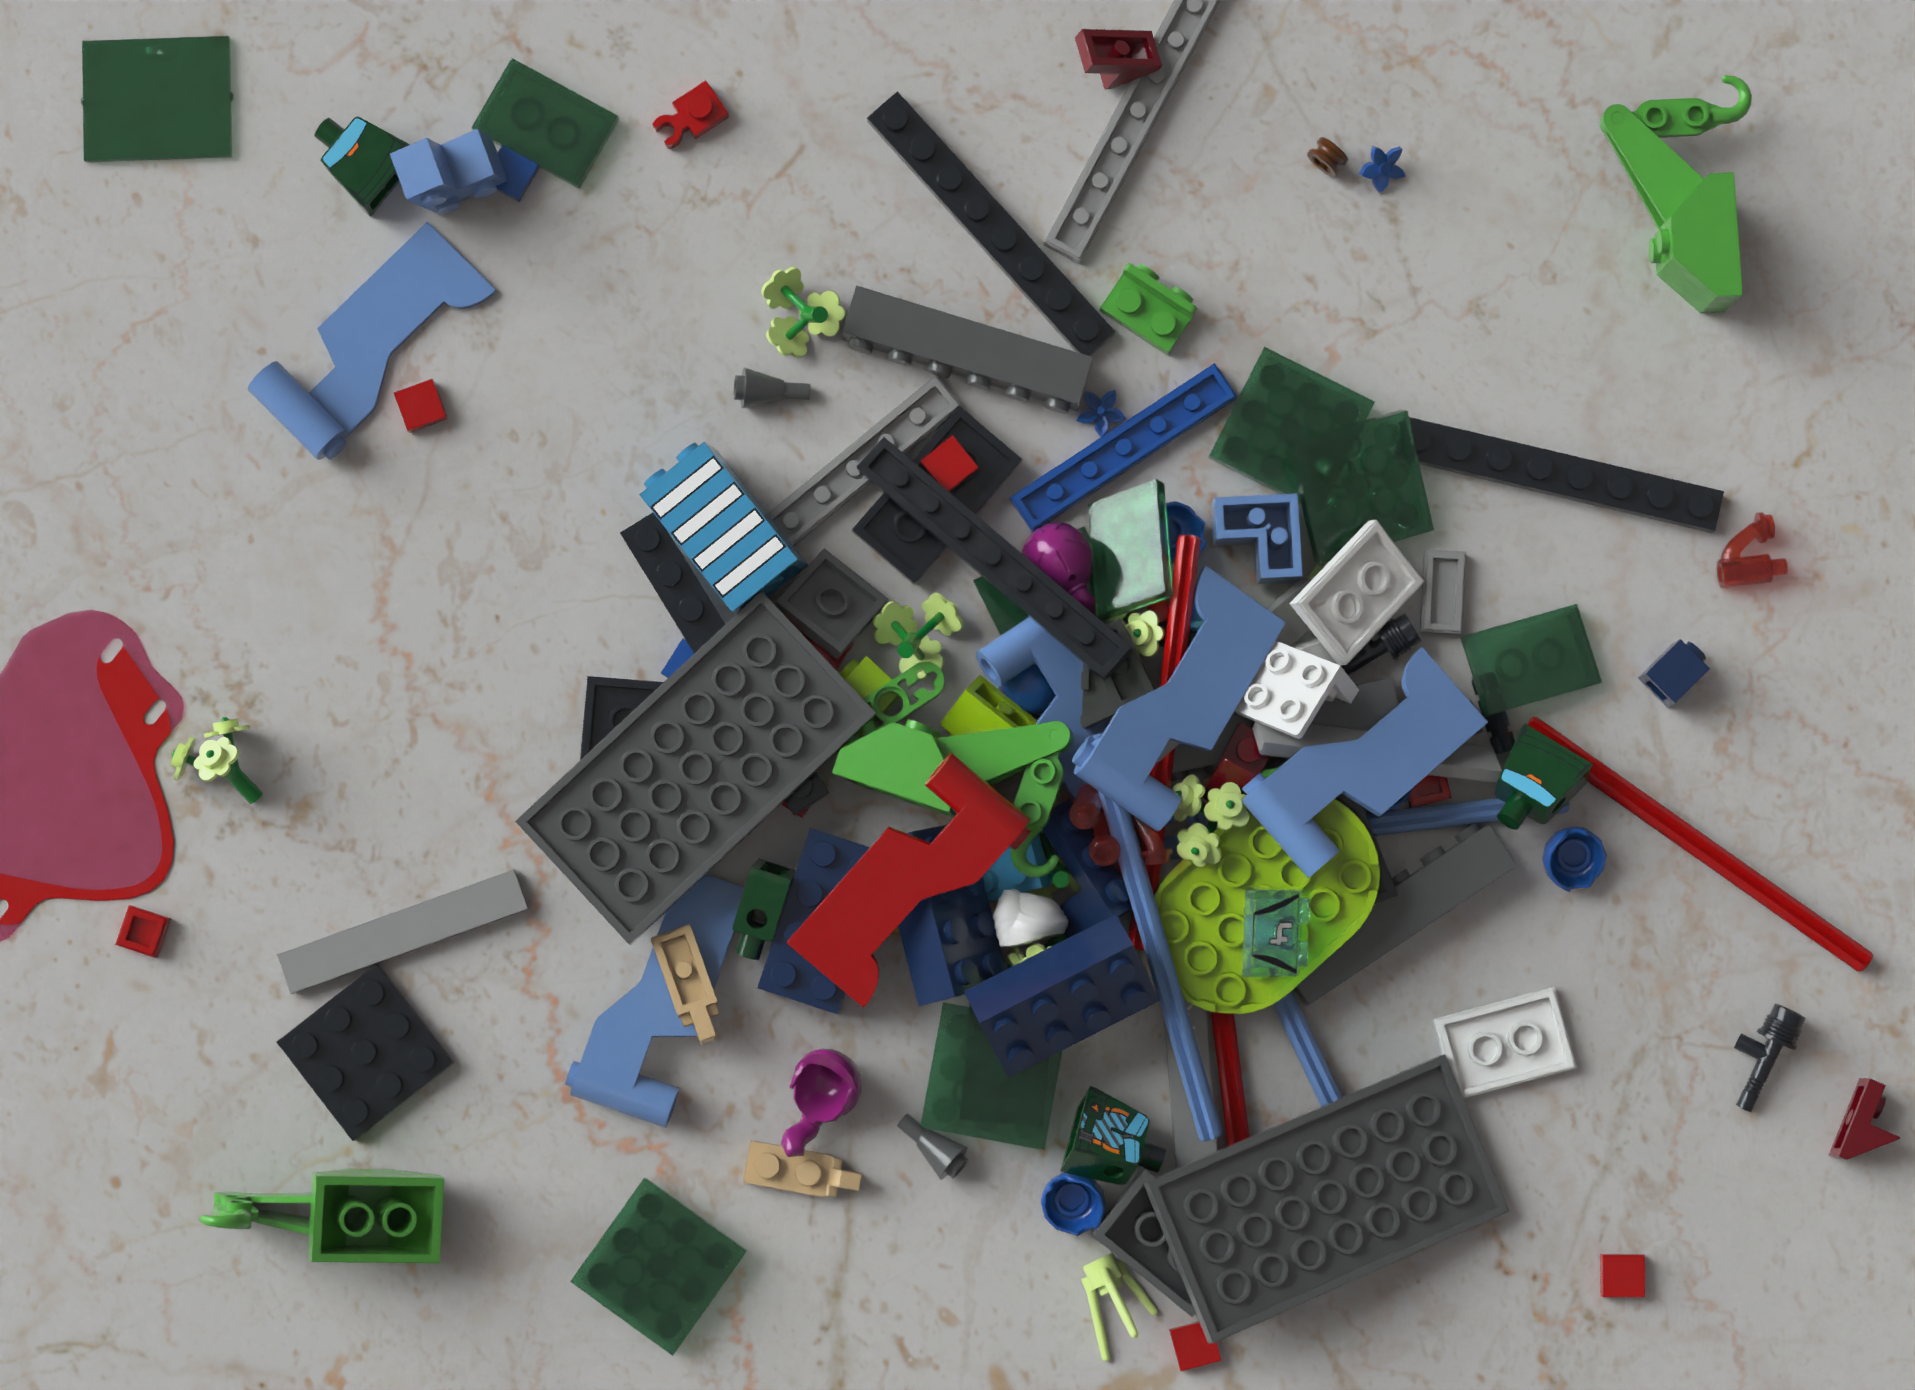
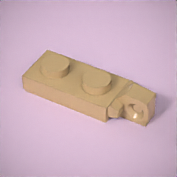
(687, 980)
(807, 1174)

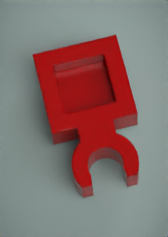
(696, 111)

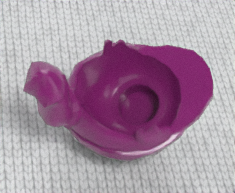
(1065, 557)
(824, 1090)

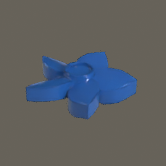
(1382, 167)
(1101, 411)

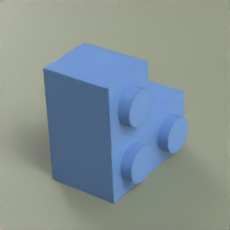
(449, 172)
(1270, 525)

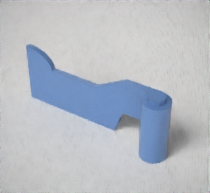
(364, 337)
(1031, 645)
(1188, 707)
(1369, 770)
(624, 1032)

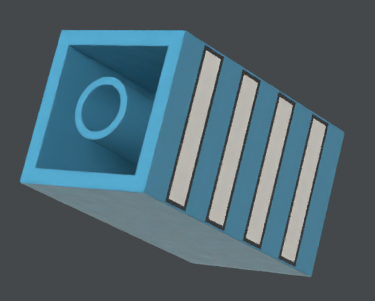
(722, 527)

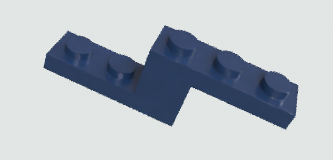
(1101, 887)

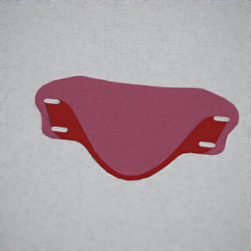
(79, 767)

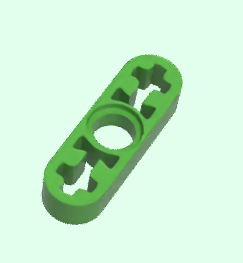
(922, 695)

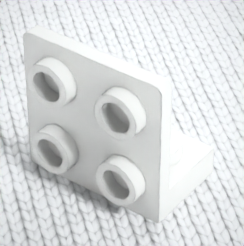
(1292, 689)

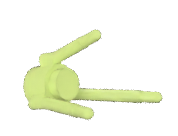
(1105, 1276)

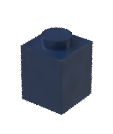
(1675, 672)

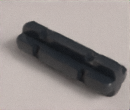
(1497, 724)

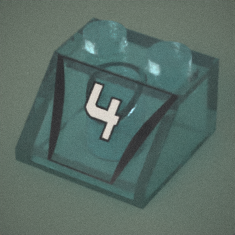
(1274, 932)

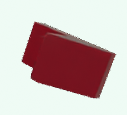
(1118, 54)
(1238, 762)
(1856, 1132)

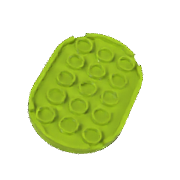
(1206, 908)

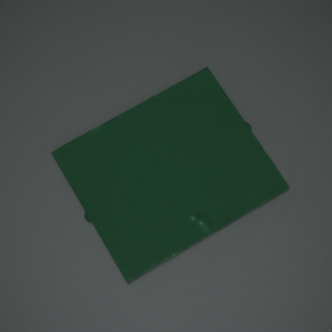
(157, 99)

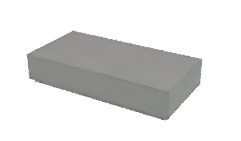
(1443, 592)

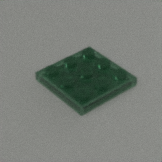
(1280, 406)
(1357, 477)
(973, 1093)
(658, 1266)

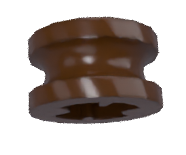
(1327, 157)

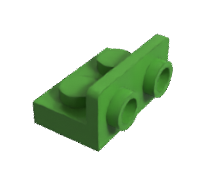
(1149, 307)

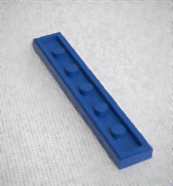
(1123, 448)

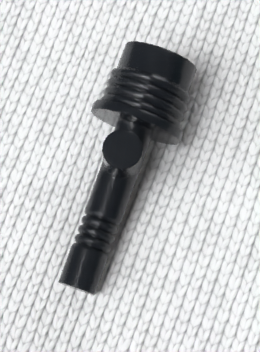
(1395, 636)
(1781, 1029)

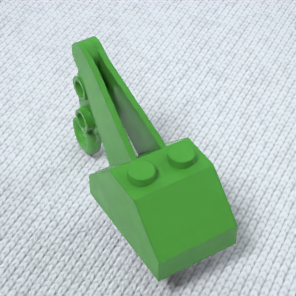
(1694, 216)
(902, 758)
(352, 1215)

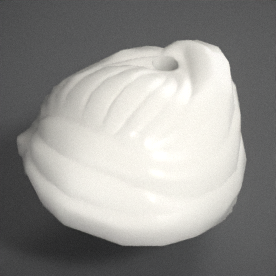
(1027, 918)

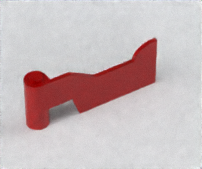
(902, 872)

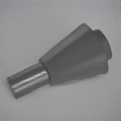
(759, 389)
(942, 1153)

